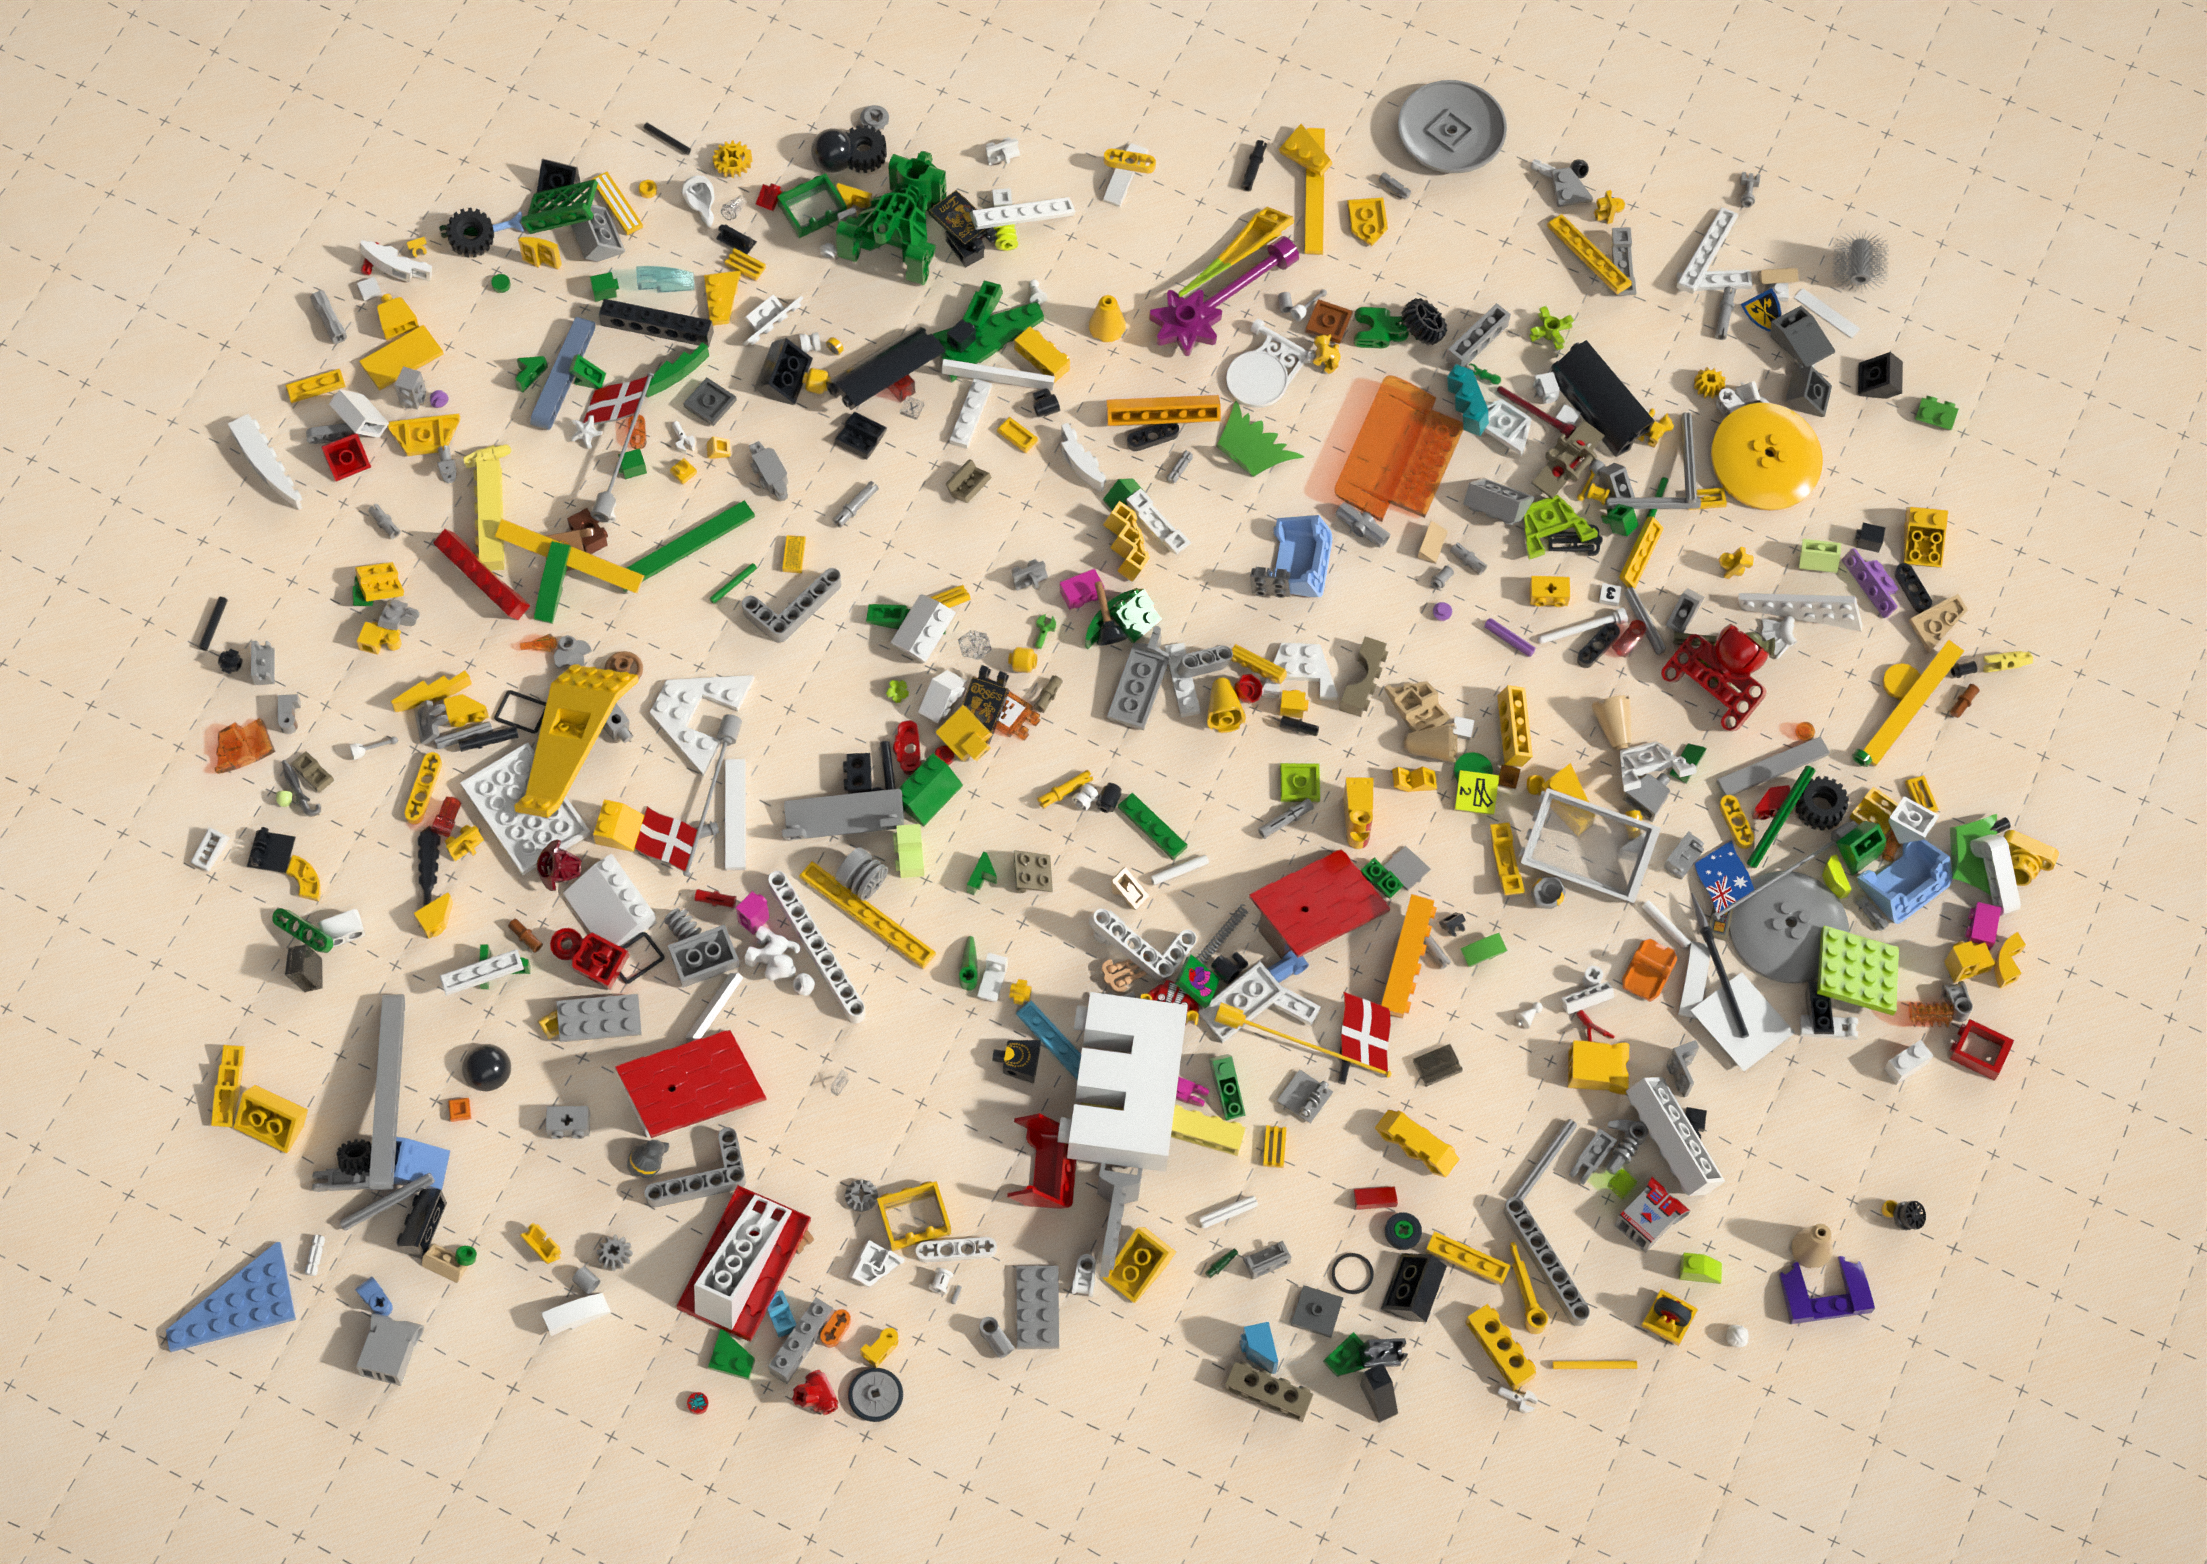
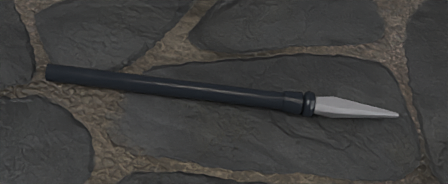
(1707, 935)

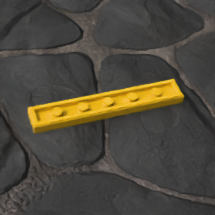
(1589, 254)

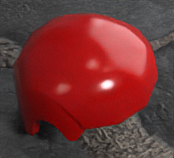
(1248, 688)

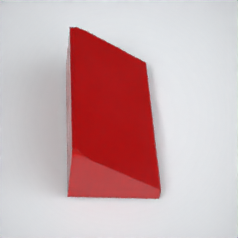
(1375, 1198)

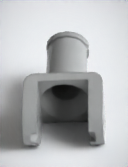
(446, 465)

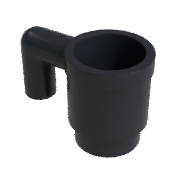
(1046, 405)
(1226, 969)

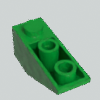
(1227, 1086)

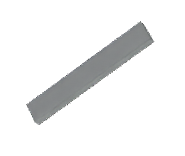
(1773, 767)

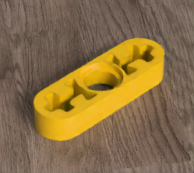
(1143, 158)
(1737, 813)

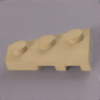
(1937, 621)

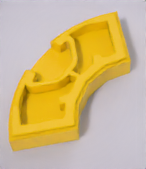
(306, 877)

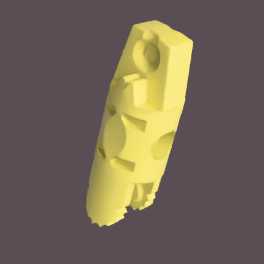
(487, 454)
(2007, 661)

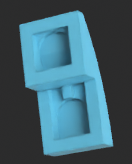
(781, 1315)

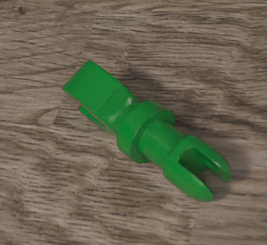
(1483, 374)

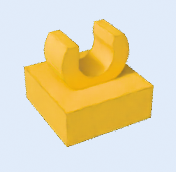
(417, 244)
(683, 471)

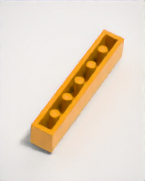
(1163, 410)
(1407, 955)

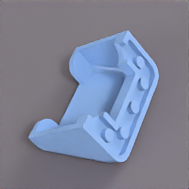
(1304, 553)
(1909, 881)

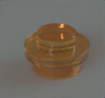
(1805, 731)

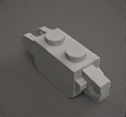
(770, 469)

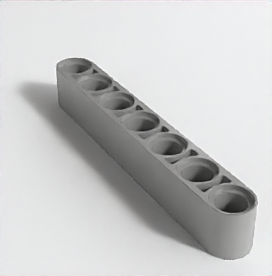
(1546, 1270)

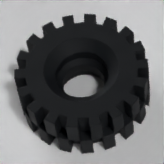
(873, 157)
(466, 220)

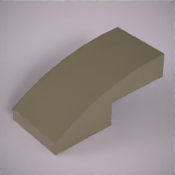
(312, 772)

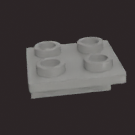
(1677, 1065)

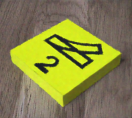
(1476, 792)

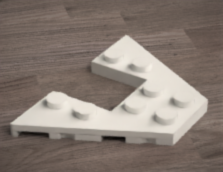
(679, 702)

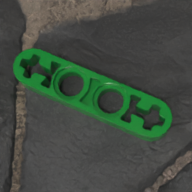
(301, 932)

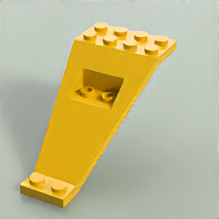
(571, 723)

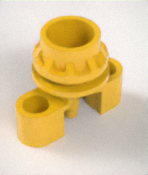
(2029, 856)

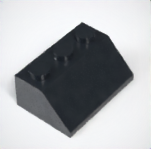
(783, 372)
(422, 1222)
(1414, 1286)

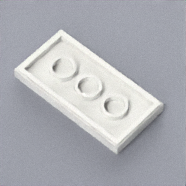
(1250, 992)

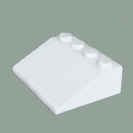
(610, 902)

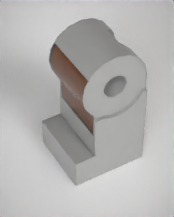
(286, 712)

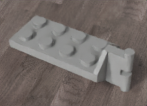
(1140, 683)

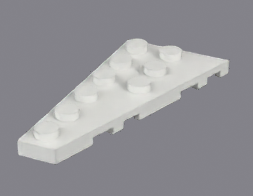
(1821, 609)

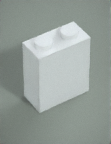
(359, 413)

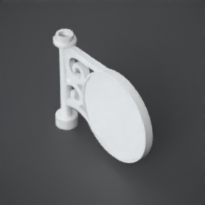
(1259, 376)

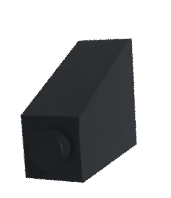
(1379, 1392)

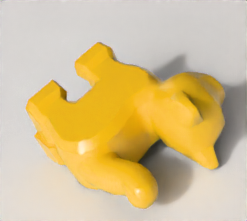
(1326, 354)
(1658, 429)

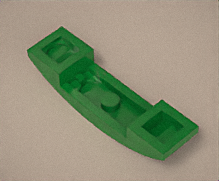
(1096, 623)

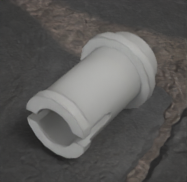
(1438, 581)
(709, 829)

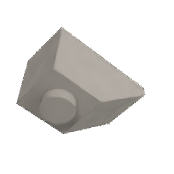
(1617, 480)
(1685, 610)

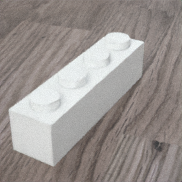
(1587, 997)

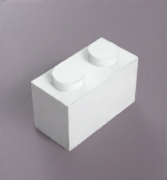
(1908, 1062)

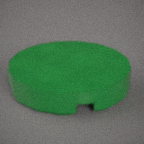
(1474, 763)

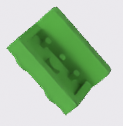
(1937, 413)

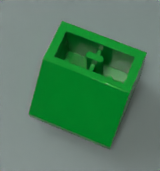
(1862, 846)

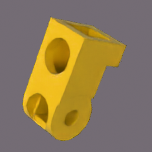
(881, 1348)

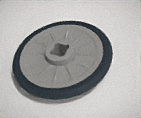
(880, 1407)

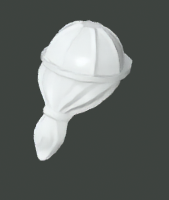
(699, 196)

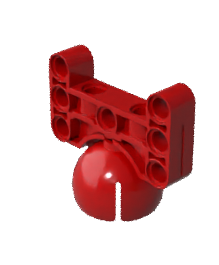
(1735, 656)

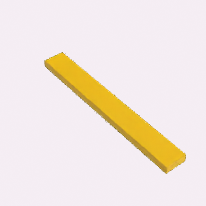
(1314, 203)
(577, 558)
(1913, 701)
(868, 915)

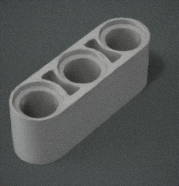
(1197, 665)

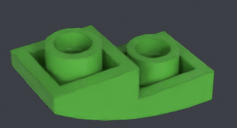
(1484, 949)

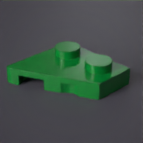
(1345, 1357)

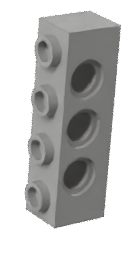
(1478, 336)
(800, 1340)

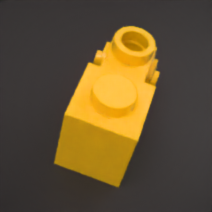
(373, 637)

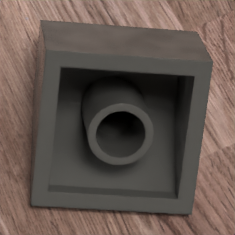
(1808, 391)

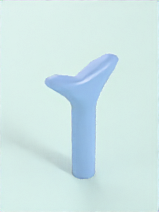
(513, 223)

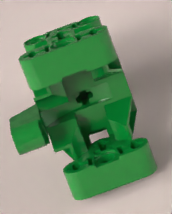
(898, 216)

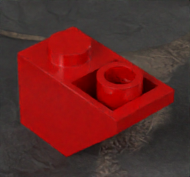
(1771, 802)

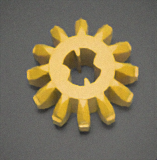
(1709, 382)

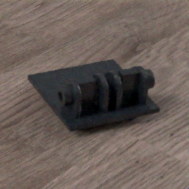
(271, 851)

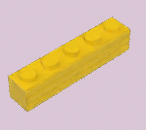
(1258, 664)

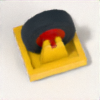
(1669, 1317)

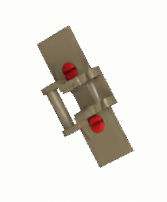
(1566, 456)

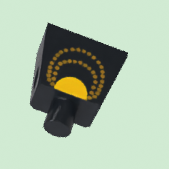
(1019, 1059)

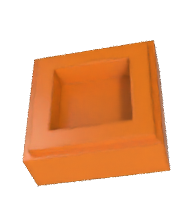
(459, 1109)

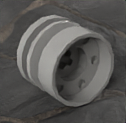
(861, 873)

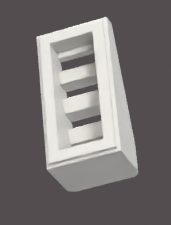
(215, 852)

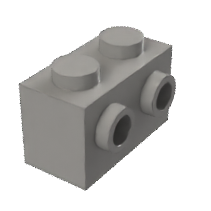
(410, 388)

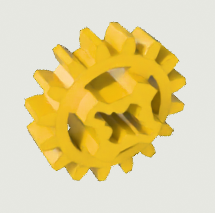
(732, 159)

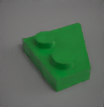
(731, 1357)

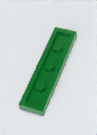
(1152, 826)

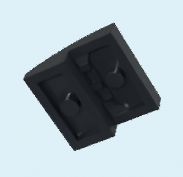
(860, 435)

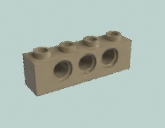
(1296, 1409)

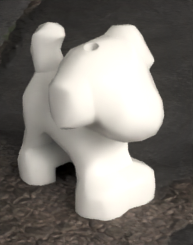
(778, 964)

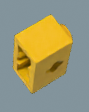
(1557, 586)

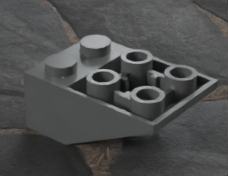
(1801, 337)

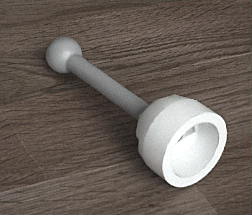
(1299, 311)
(359, 750)

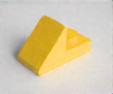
(854, 196)

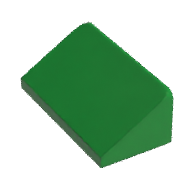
(1692, 754)

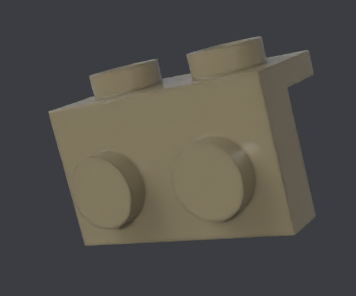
(967, 481)

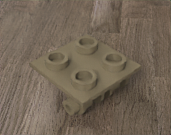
(1032, 871)

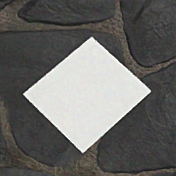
(1762, 1021)

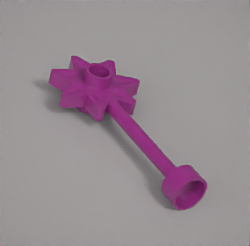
(1191, 318)

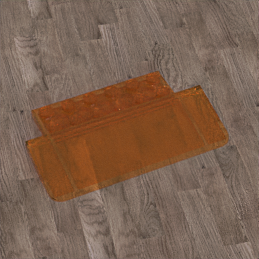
(1399, 452)

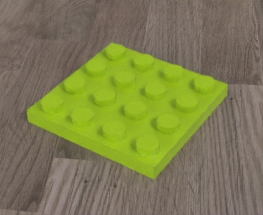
(1858, 970)

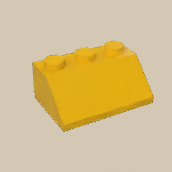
(270, 1118)

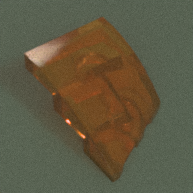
(242, 745)

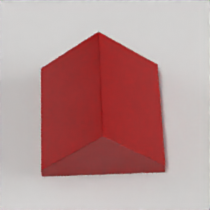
(346, 456)

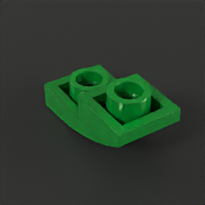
(1381, 879)

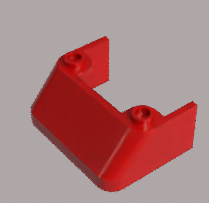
(1053, 1170)

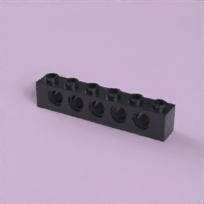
(655, 322)

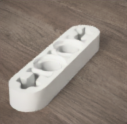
(956, 1253)

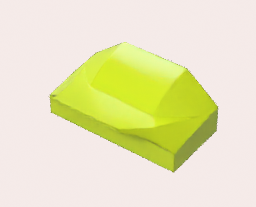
(1835, 878)

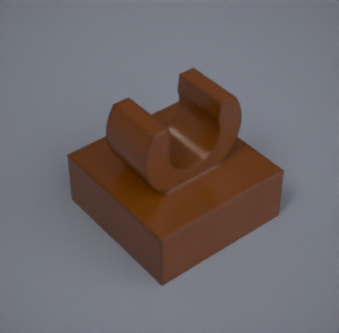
(1509, 776)

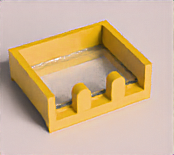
(914, 1215)

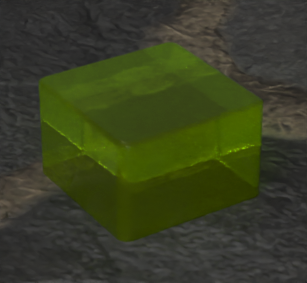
(1622, 1183)

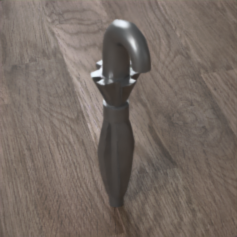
(301, 799)

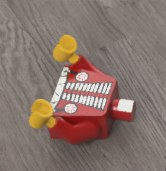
(1172, 993)

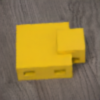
(965, 735)

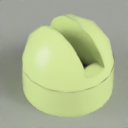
(284, 798)

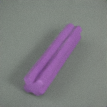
(1510, 637)

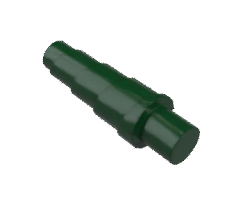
(1218, 1266)

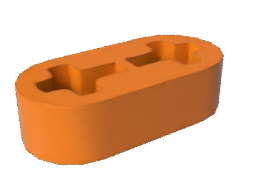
(839, 1331)

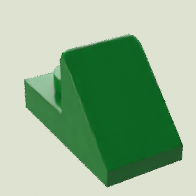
(531, 369)
(586, 373)
(982, 871)

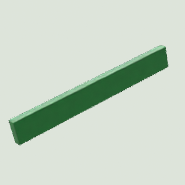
(693, 540)

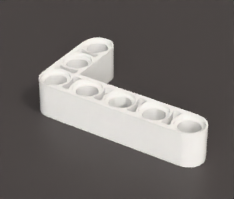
(1136, 954)

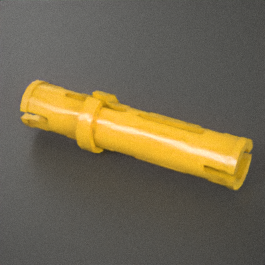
(1059, 792)

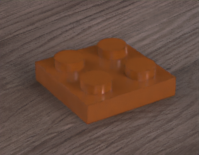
(1328, 320)

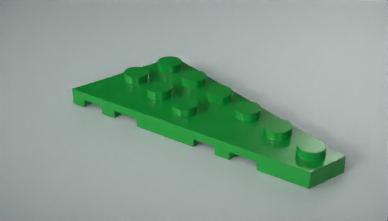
(993, 334)

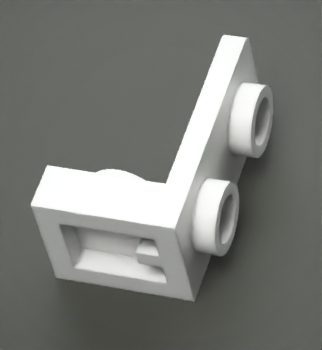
(993, 977)

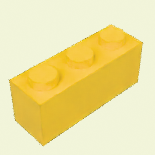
(1042, 353)

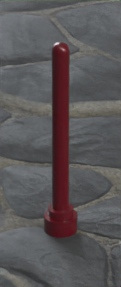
(1566, 429)

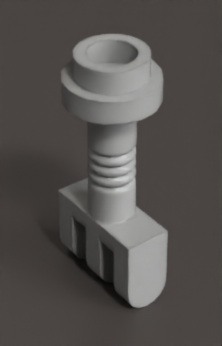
(1748, 199)

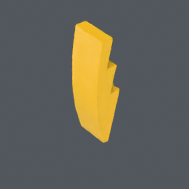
(433, 692)
(228, 1086)

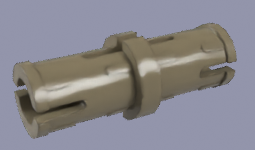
(1048, 694)

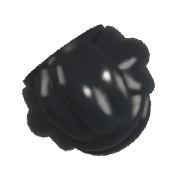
(1580, 168)

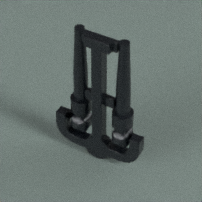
(1581, 548)

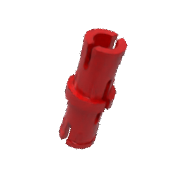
(715, 898)

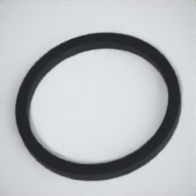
(1352, 1291)

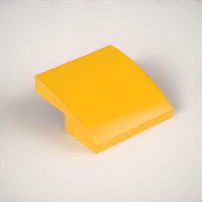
(539, 250)
(379, 581)
(1875, 808)

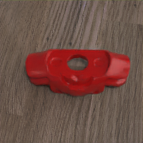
(907, 734)

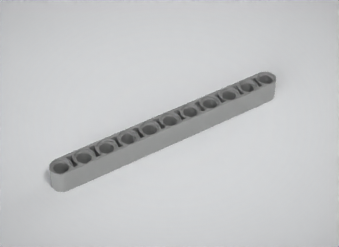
(387, 1092)

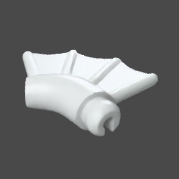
(1781, 631)

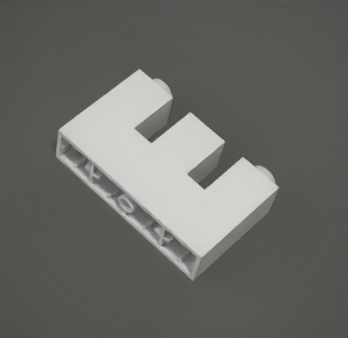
(1137, 1081)

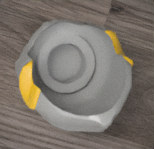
(1548, 892)

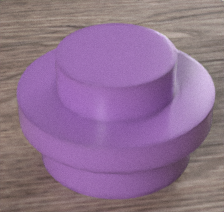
(438, 399)
(1442, 611)

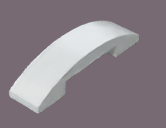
(1121, 179)
(1156, 524)
(1695, 978)

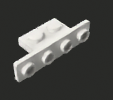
(766, 314)

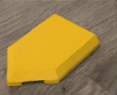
(1368, 218)

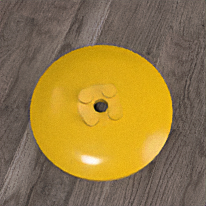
(1753, 476)

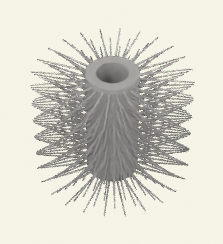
(1860, 261)

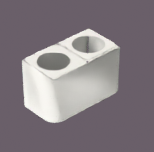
(343, 927)

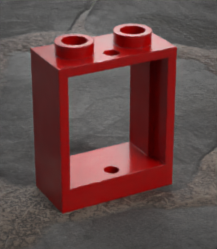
(1974, 1063)

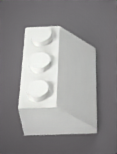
(923, 628)

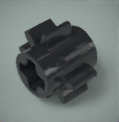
(230, 661)

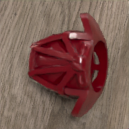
(562, 865)

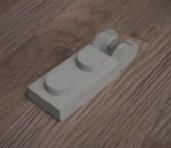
(1594, 1154)
(340, 1181)

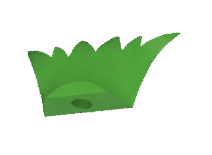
(1249, 446)
(1965, 864)

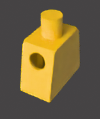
(396, 316)

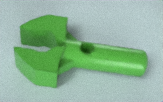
(1044, 630)

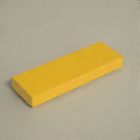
(315, 385)

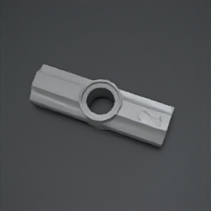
(1363, 524)

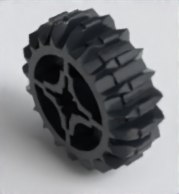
(1424, 321)

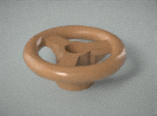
(621, 660)

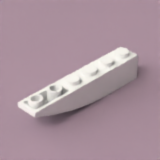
(263, 458)

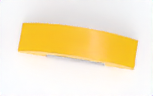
(1505, 859)

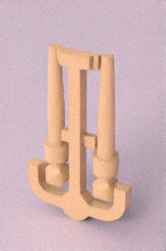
(1109, 977)

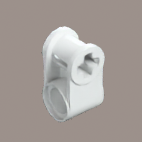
(1729, 403)
(1084, 1279)

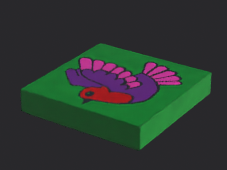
(1197, 981)

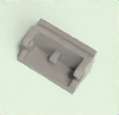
(262, 663)
(1684, 855)
(1267, 1260)

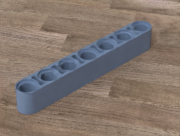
(559, 378)

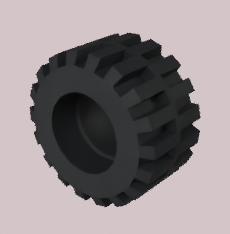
(1820, 817)

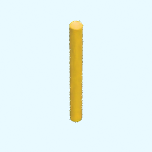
(1594, 1364)

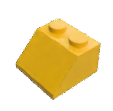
(617, 826)

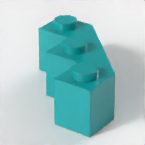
(1468, 399)

